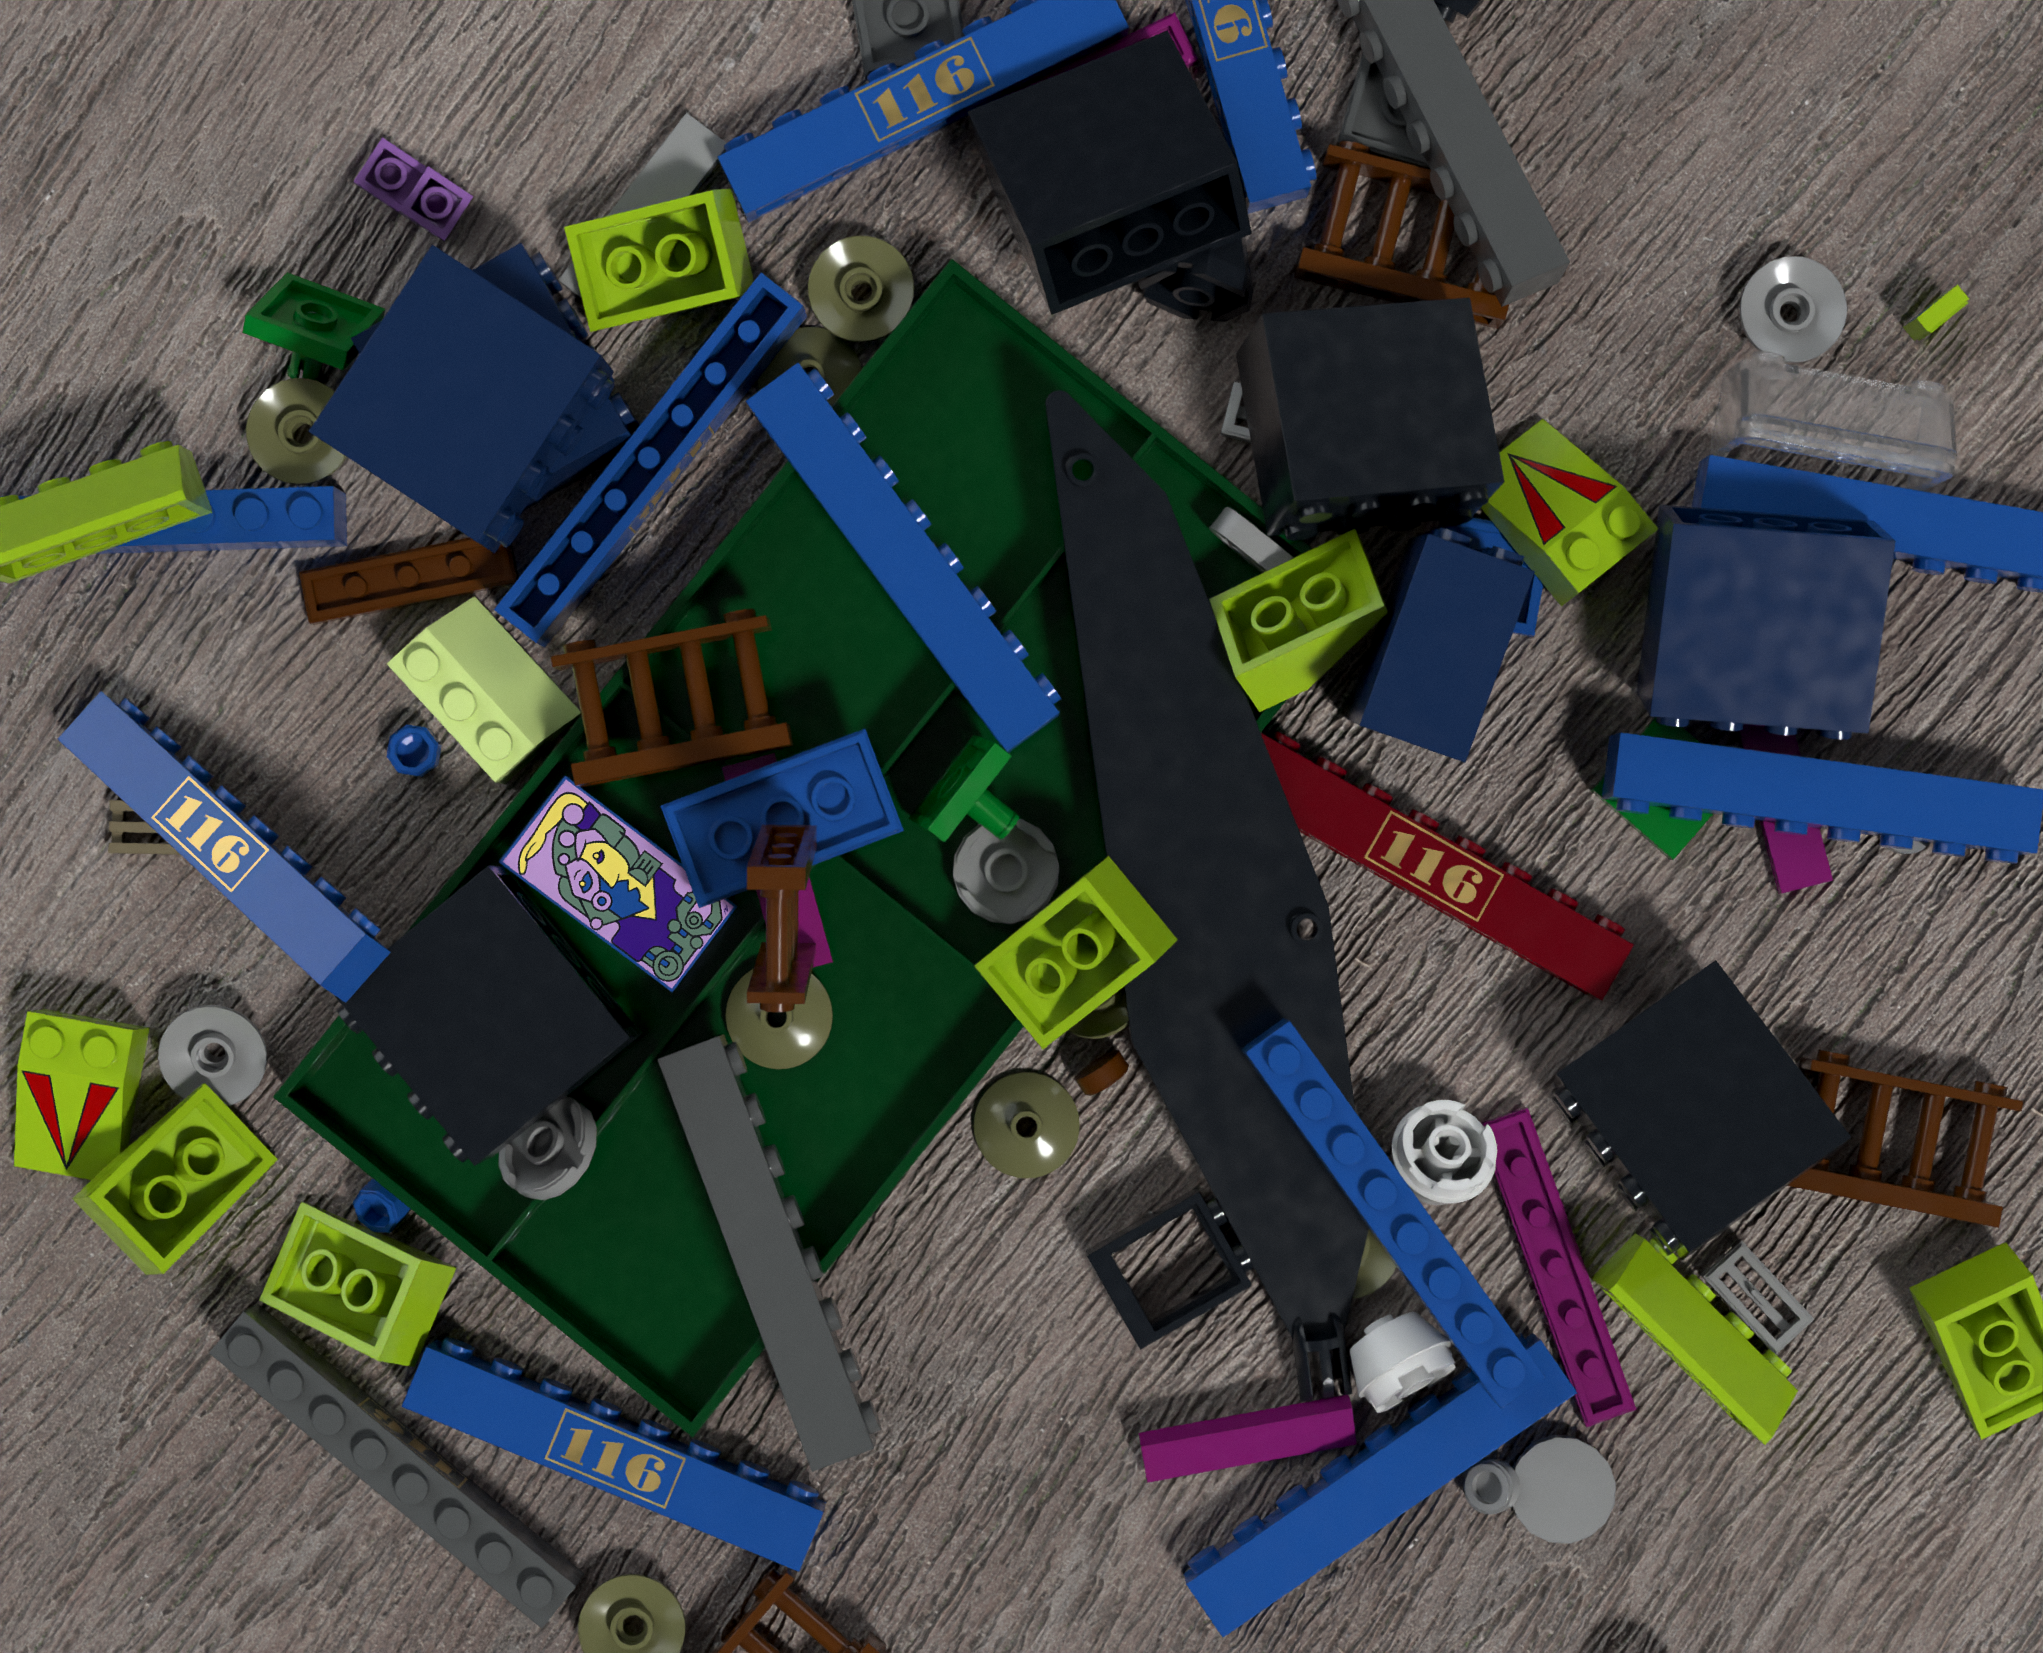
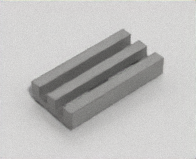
(1725, 1263)

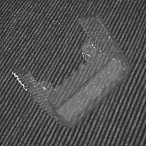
(1838, 418)

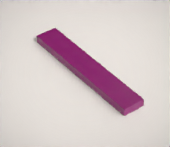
(1558, 1270)

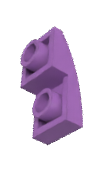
(413, 189)

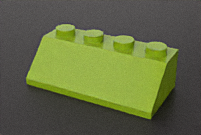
(99, 510)
(1697, 1337)

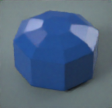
(414, 750)
(379, 1208)

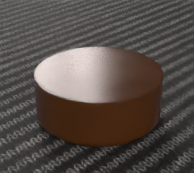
(1102, 1073)

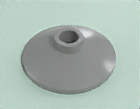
(1813, 294)
(188, 1063)

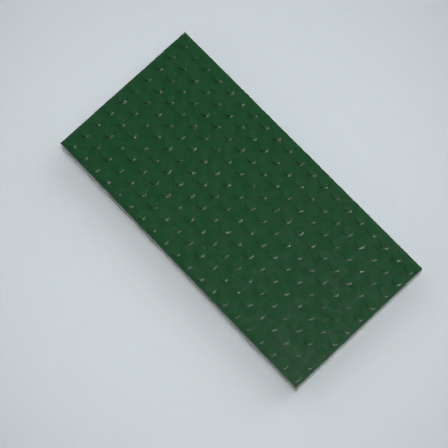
(634, 1247)

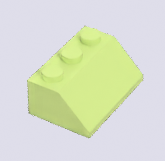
(484, 689)

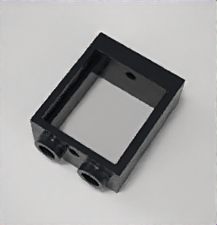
(1122, 1294)

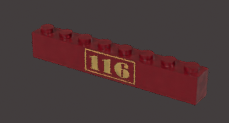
(1448, 873)

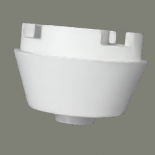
(1444, 1153)
(1399, 1359)

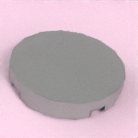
(1007, 876)
(551, 1151)
(1563, 1489)

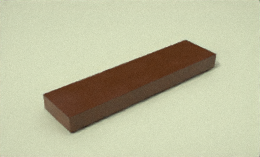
(405, 579)

